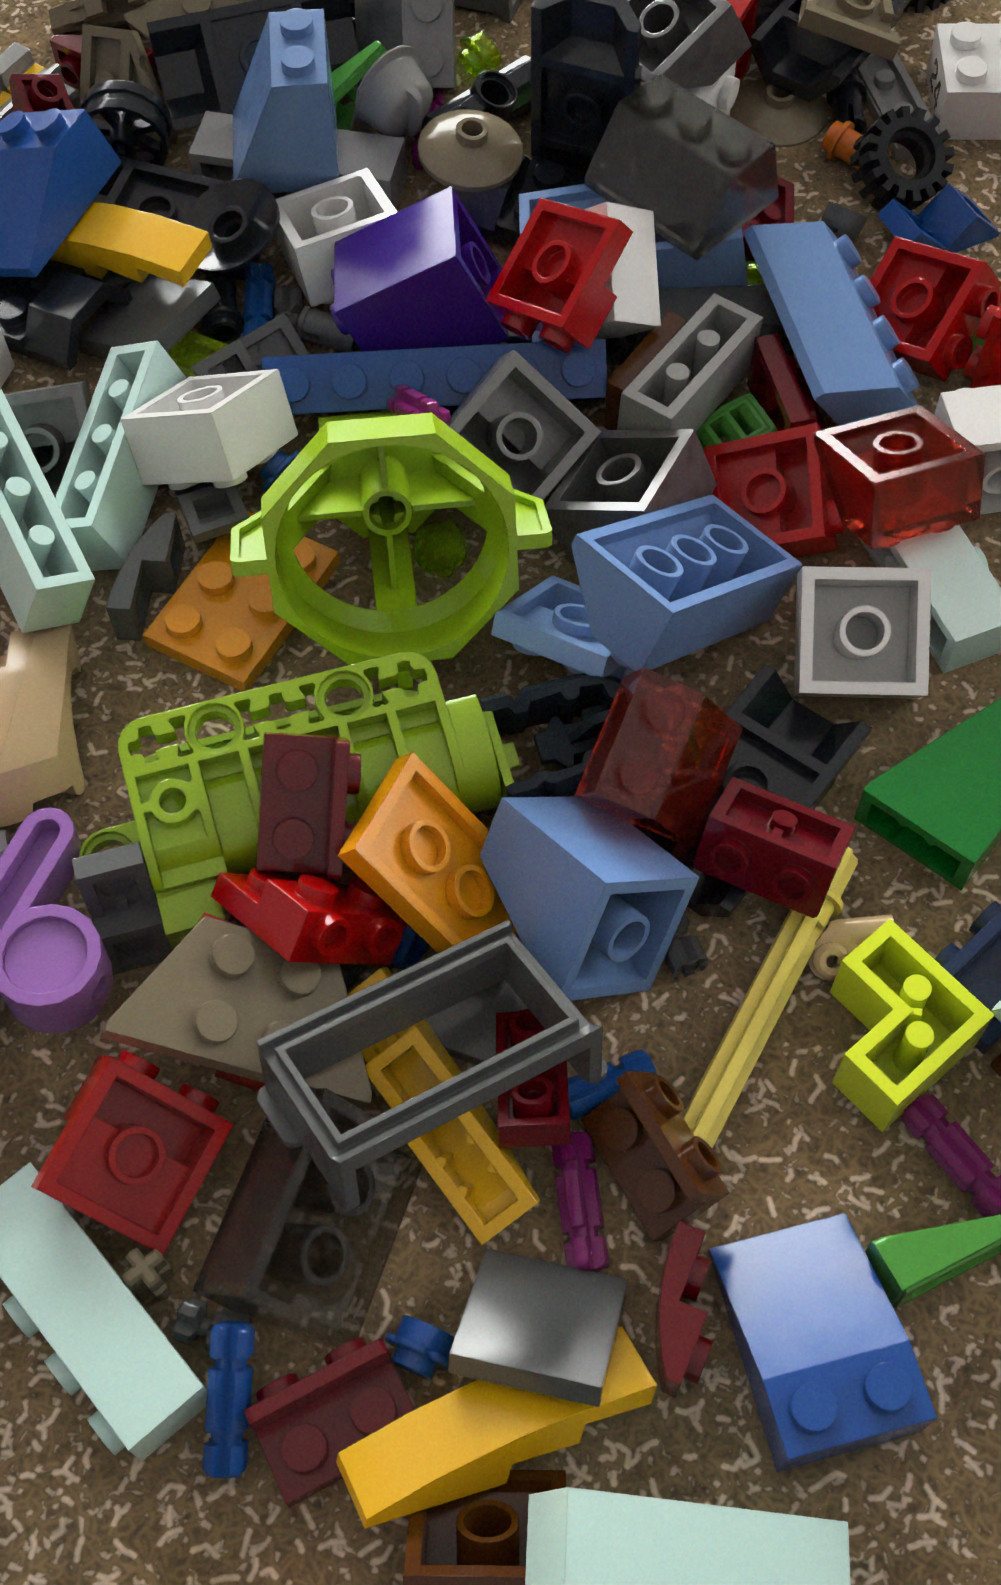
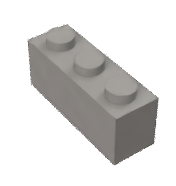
(692, 370)

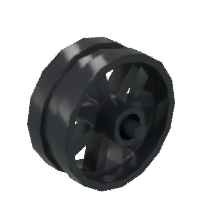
(121, 106)

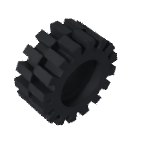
(923, 144)

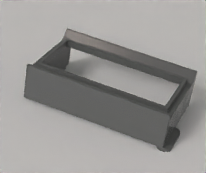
(395, 1005)

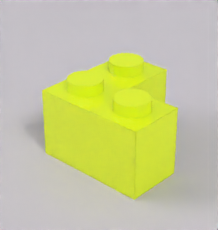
(915, 1021)

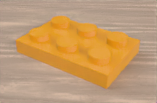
(229, 621)
(423, 857)

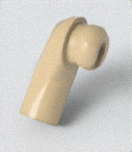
(839, 940)

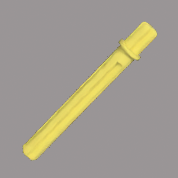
(760, 1011)

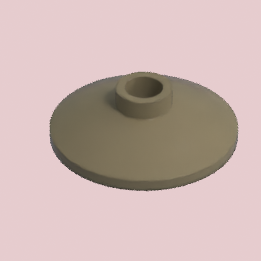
(779, 114)
(470, 150)

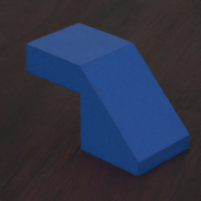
(947, 222)

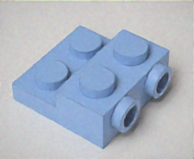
(555, 625)

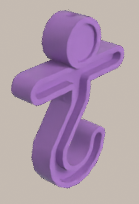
(50, 953)

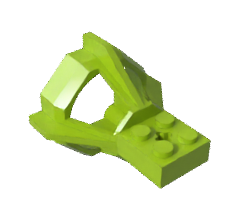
(383, 482)

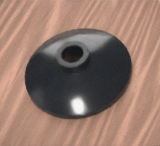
(240, 223)

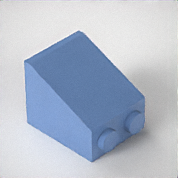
(287, 106)
(586, 893)

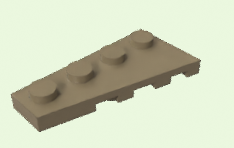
(854, 23)

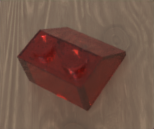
(901, 475)
(660, 756)

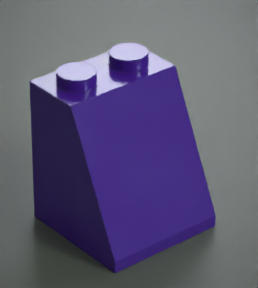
(417, 280)

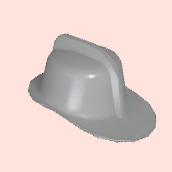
(393, 95)

